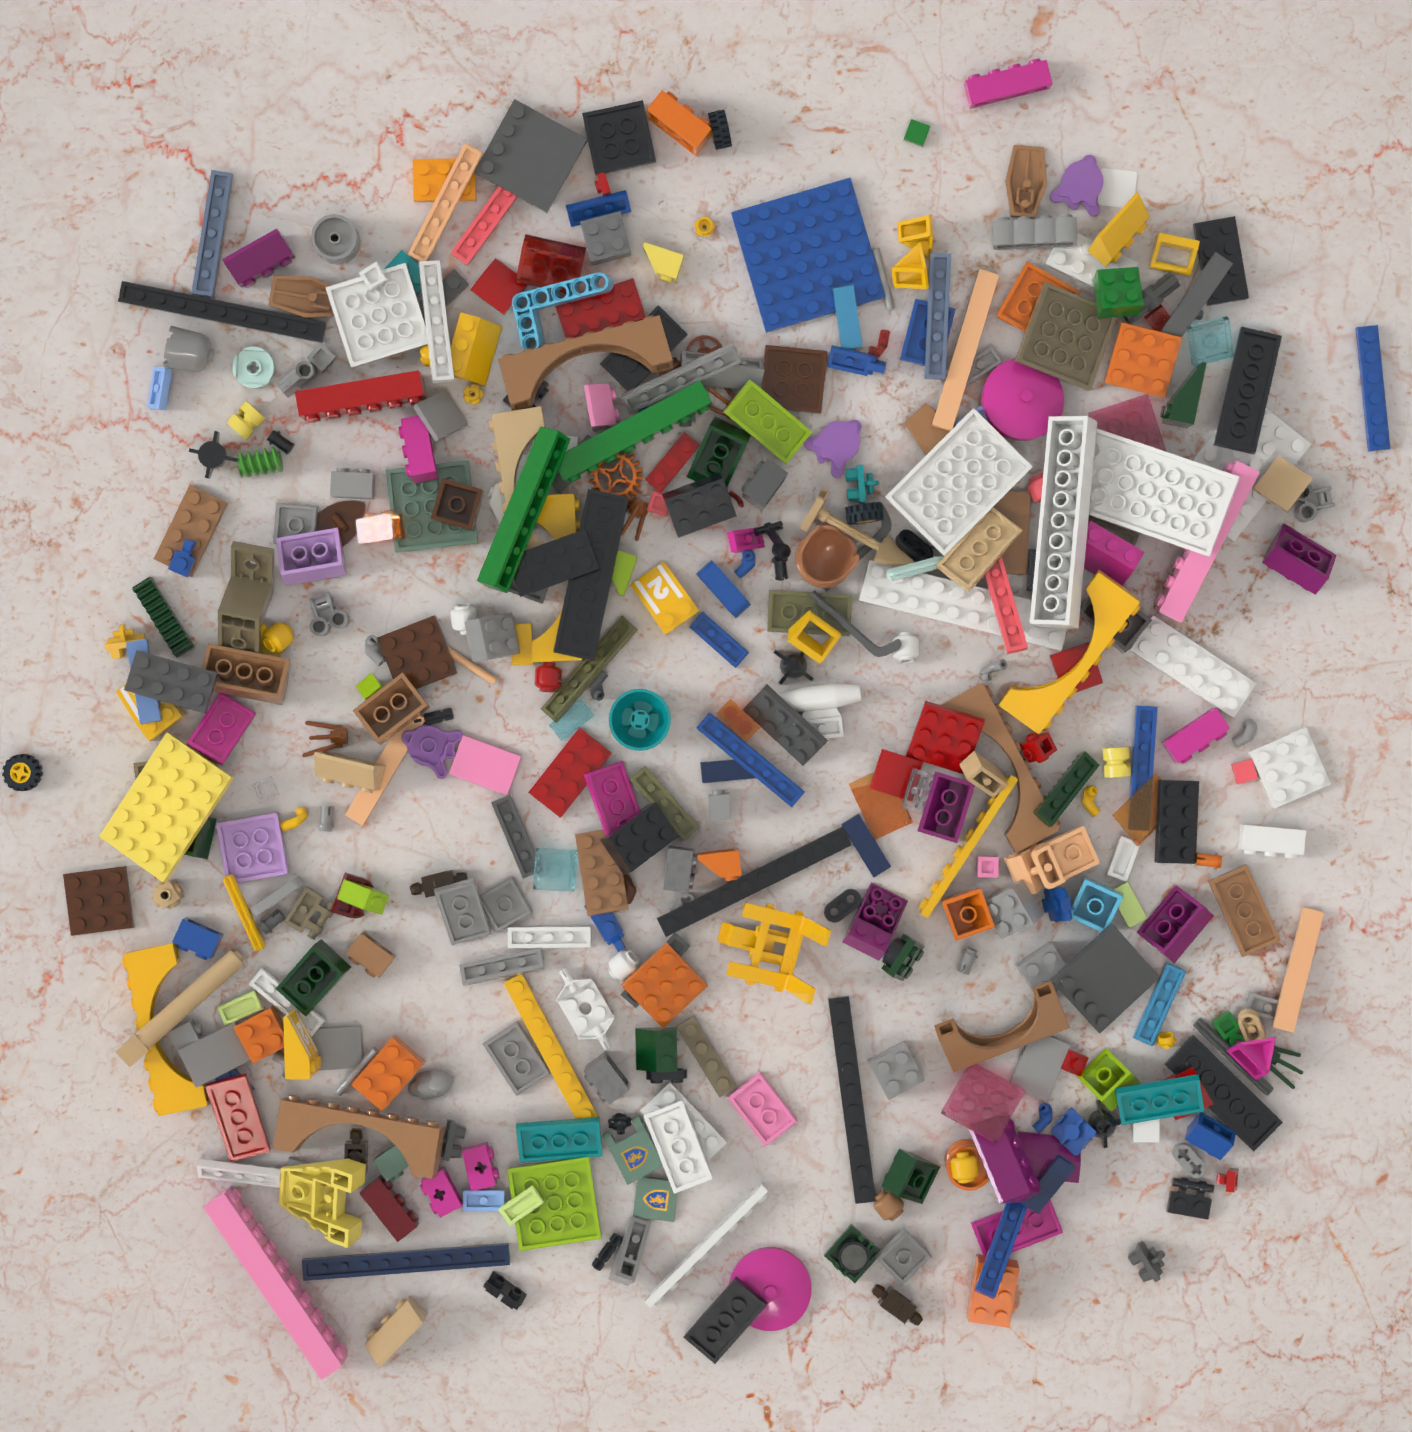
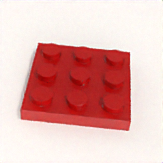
(944, 736)

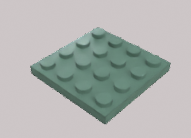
(417, 503)

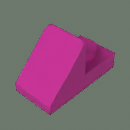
(744, 540)

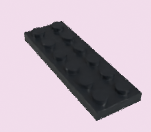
(1247, 390)
(1230, 1097)

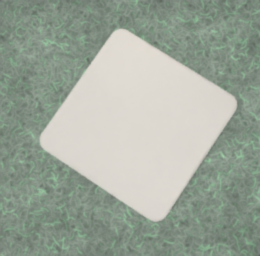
(1117, 187)

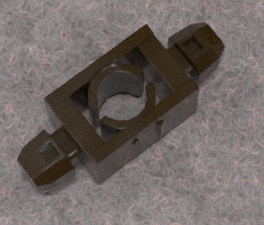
(436, 880)
(356, 1143)
(897, 1304)

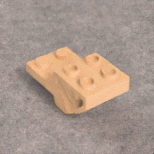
(1053, 861)

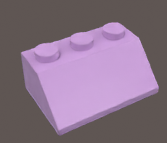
(311, 556)

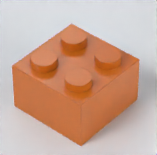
(261, 1034)

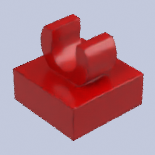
(1229, 1179)

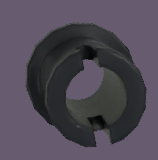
(280, 442)

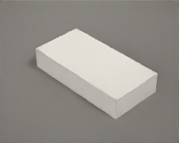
(1122, 859)

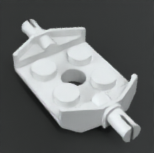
(589, 1025)

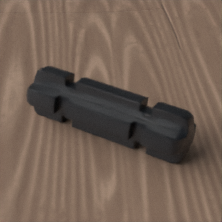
(437, 716)
(607, 1252)

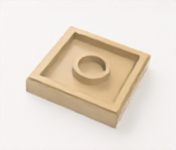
(1283, 484)

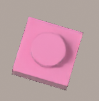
(987, 866)

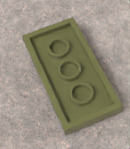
(789, 606)

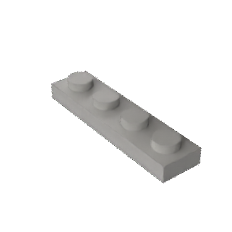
(502, 967)

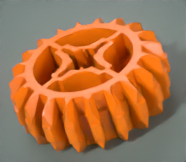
(632, 483)

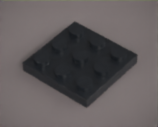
(619, 137)

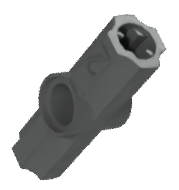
(1155, 293)

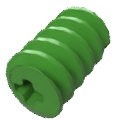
(260, 462)

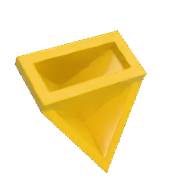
(915, 231)
(911, 270)

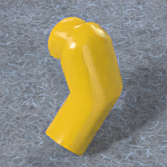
(1088, 800)

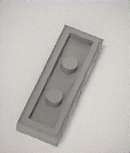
(982, 364)

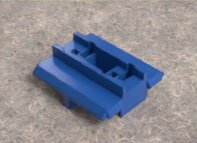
(1057, 904)
(1073, 1132)

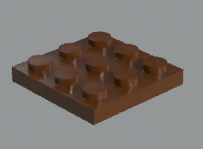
(795, 377)
(418, 652)
(98, 900)

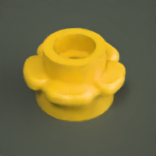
(709, 226)
(474, 400)
(1166, 1040)

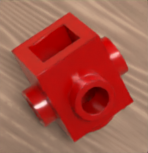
(1038, 747)

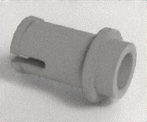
(326, 818)
(967, 959)

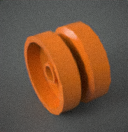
(962, 1146)

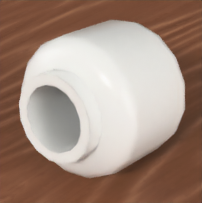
(460, 614)
(909, 650)
(623, 965)

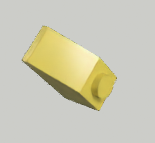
(664, 262)

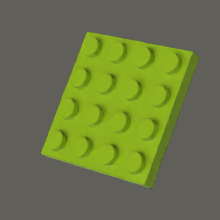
(569, 1203)

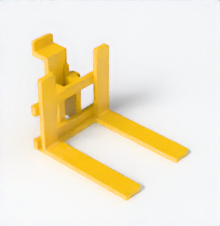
(761, 944)

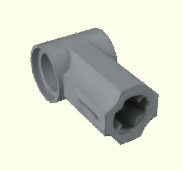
(295, 380)

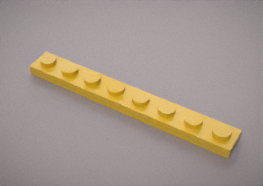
(961, 853)
(550, 1047)

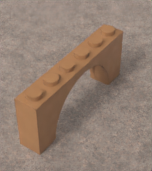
(968, 1049)

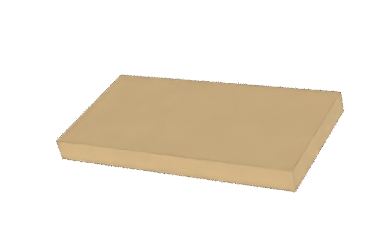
(979, 549)

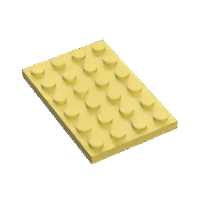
(166, 807)

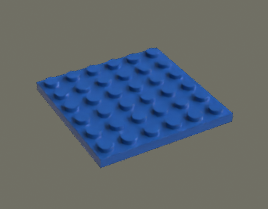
(803, 249)

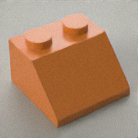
(722, 862)
(967, 913)

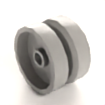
(330, 228)

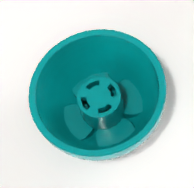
(625, 716)

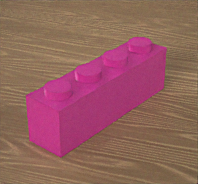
(1008, 83)

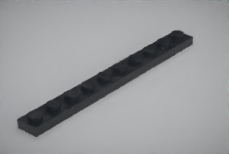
(222, 312)
(754, 881)
(852, 1099)

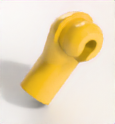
(294, 822)

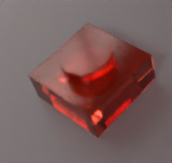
(1157, 318)

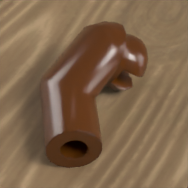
(630, 888)

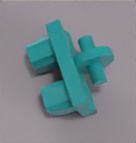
(857, 474)

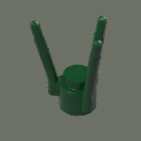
(1276, 1058)

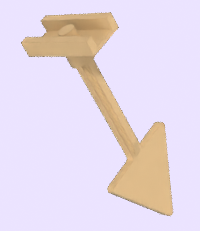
(887, 551)

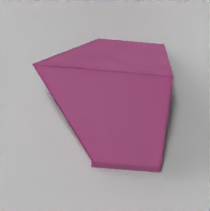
(1254, 1056)

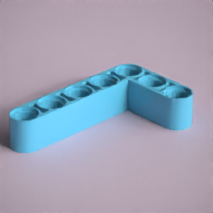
(553, 299)

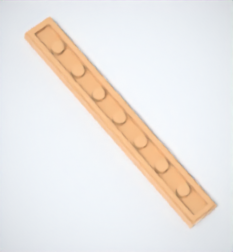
(965, 350)

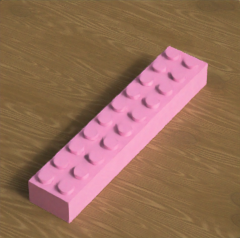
(276, 1282)

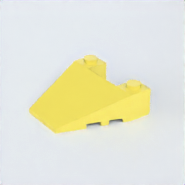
(319, 1197)

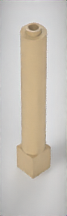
(180, 1007)

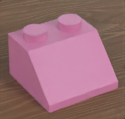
(600, 406)

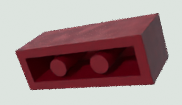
(390, 1207)

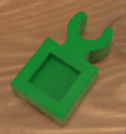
(1227, 1027)

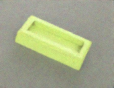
(1129, 906)
(240, 1007)
(521, 1205)

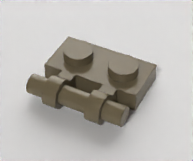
(303, 910)

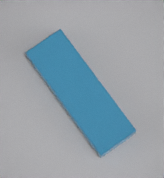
(847, 316)

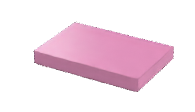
(485, 765)
(762, 1109)

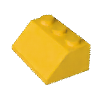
(1120, 231)
(474, 348)

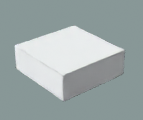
(373, 276)

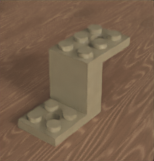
(246, 597)

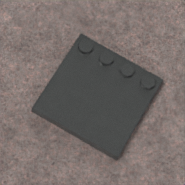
(530, 156)
(1105, 978)

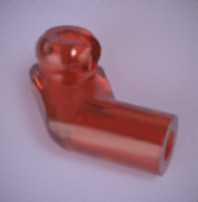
(882, 344)

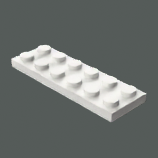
(1193, 666)

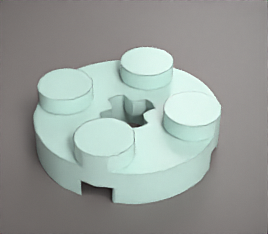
(245, 359)

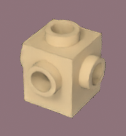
(175, 894)

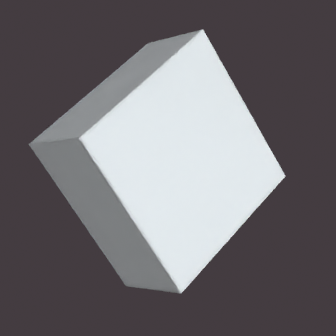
(1146, 1131)

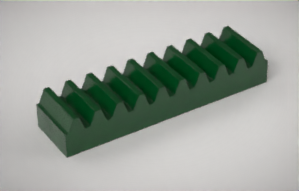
(163, 617)
(1066, 789)

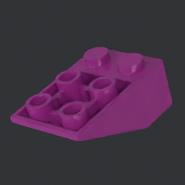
(875, 921)

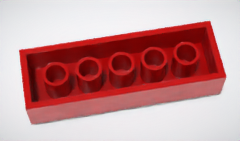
(360, 396)

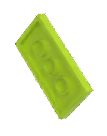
(767, 421)

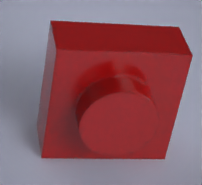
(602, 184)
(1074, 1063)

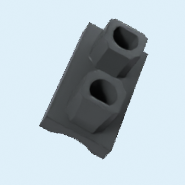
(452, 1131)
(1151, 1260)

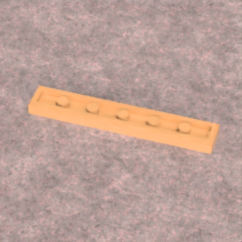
(445, 203)
(391, 758)
(1298, 970)

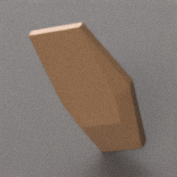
(1026, 180)
(300, 296)
(920, 427)

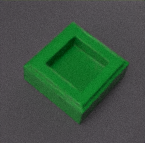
(916, 133)

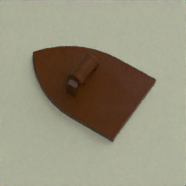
(341, 516)

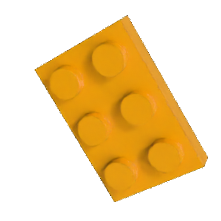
(430, 176)

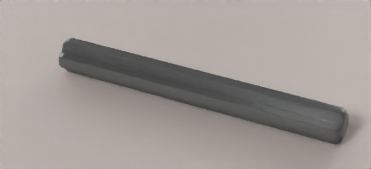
(1222, 1046)

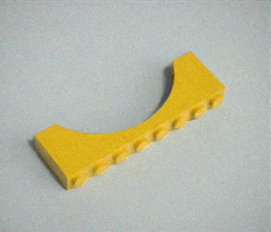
(560, 520)
(1039, 703)
(146, 973)

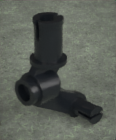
(780, 550)

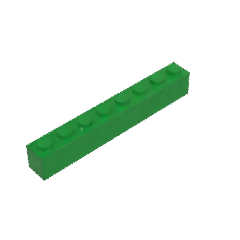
(633, 431)
(523, 509)

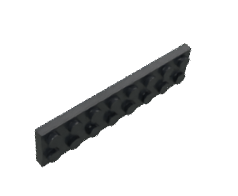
(588, 593)

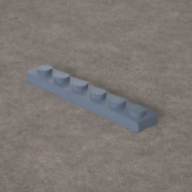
(212, 233)
(937, 316)

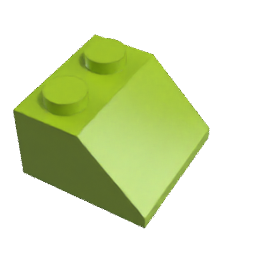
(1104, 1076)

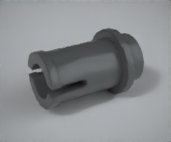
(271, 922)

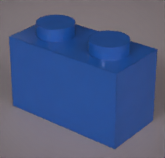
(197, 938)
(1210, 1136)

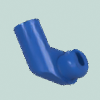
(747, 563)
(1045, 1117)

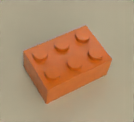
(679, 122)
(388, 1073)
(997, 1310)

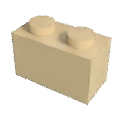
(983, 774)

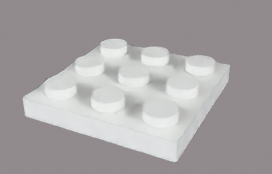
(1289, 768)

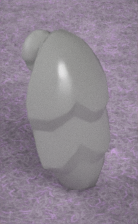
(431, 1084)

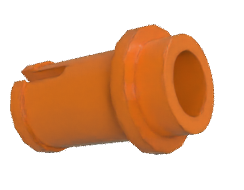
(1209, 860)

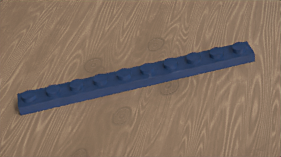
(406, 1261)

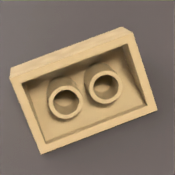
(348, 771)
(394, 1330)

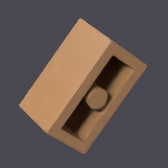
(370, 955)

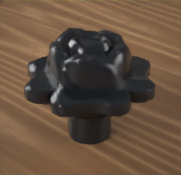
(620, 1123)

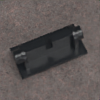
(498, 1285)

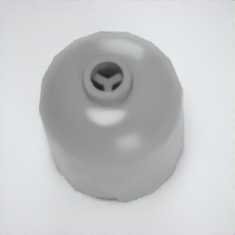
(187, 350)

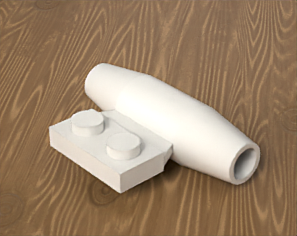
(820, 705)

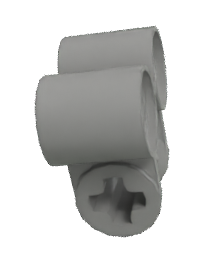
(1314, 500)
(326, 614)

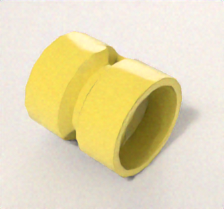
(246, 420)
(1116, 762)

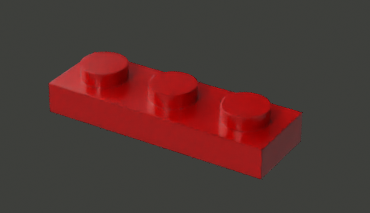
(672, 462)

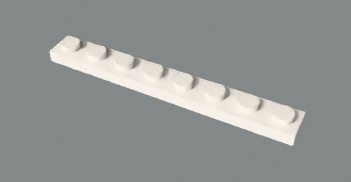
(700, 1252)

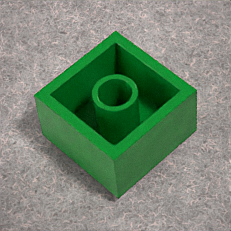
(1118, 292)

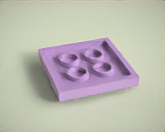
(252, 847)

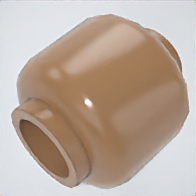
(888, 1205)

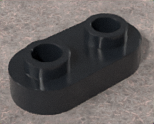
(913, 546)
(844, 907)
(675, 1077)

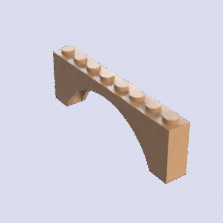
(638, 340)
(1026, 826)
(416, 1140)

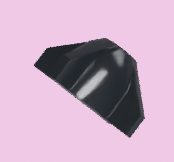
(212, 455)
(793, 666)
(1103, 1123)

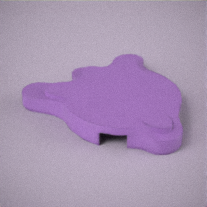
(1080, 185)
(837, 444)
(431, 745)

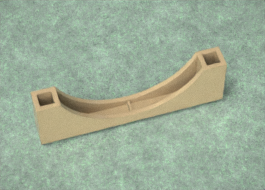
(513, 435)

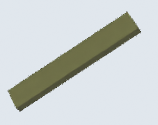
(589, 670)

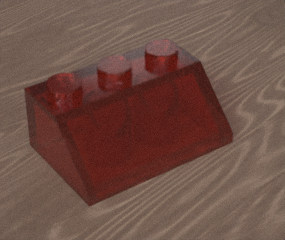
(549, 262)

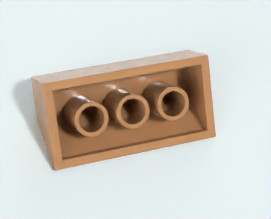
(248, 673)

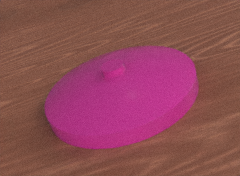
(1021, 400)
(780, 1281)

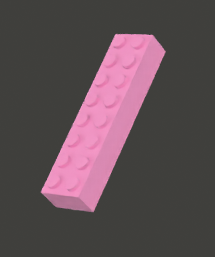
(1192, 566)

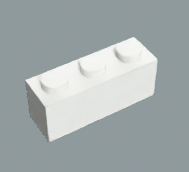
(1271, 840)

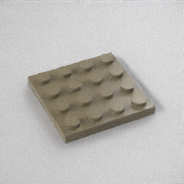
(1065, 337)

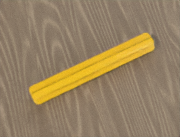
(243, 912)

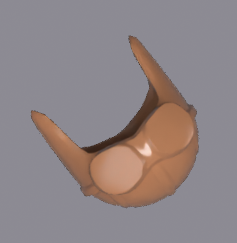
(826, 557)

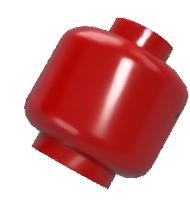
(548, 677)

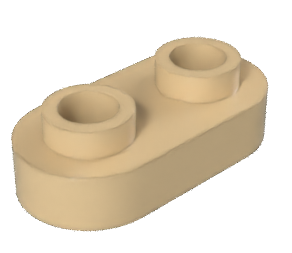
(1251, 1025)

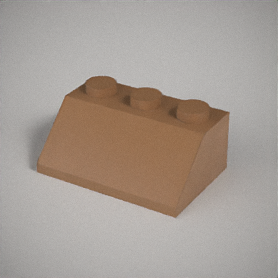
(391, 708)

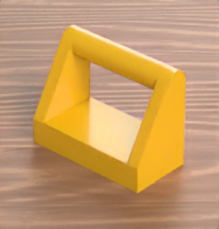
(1177, 243)
(809, 645)

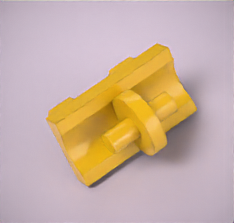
(119, 640)

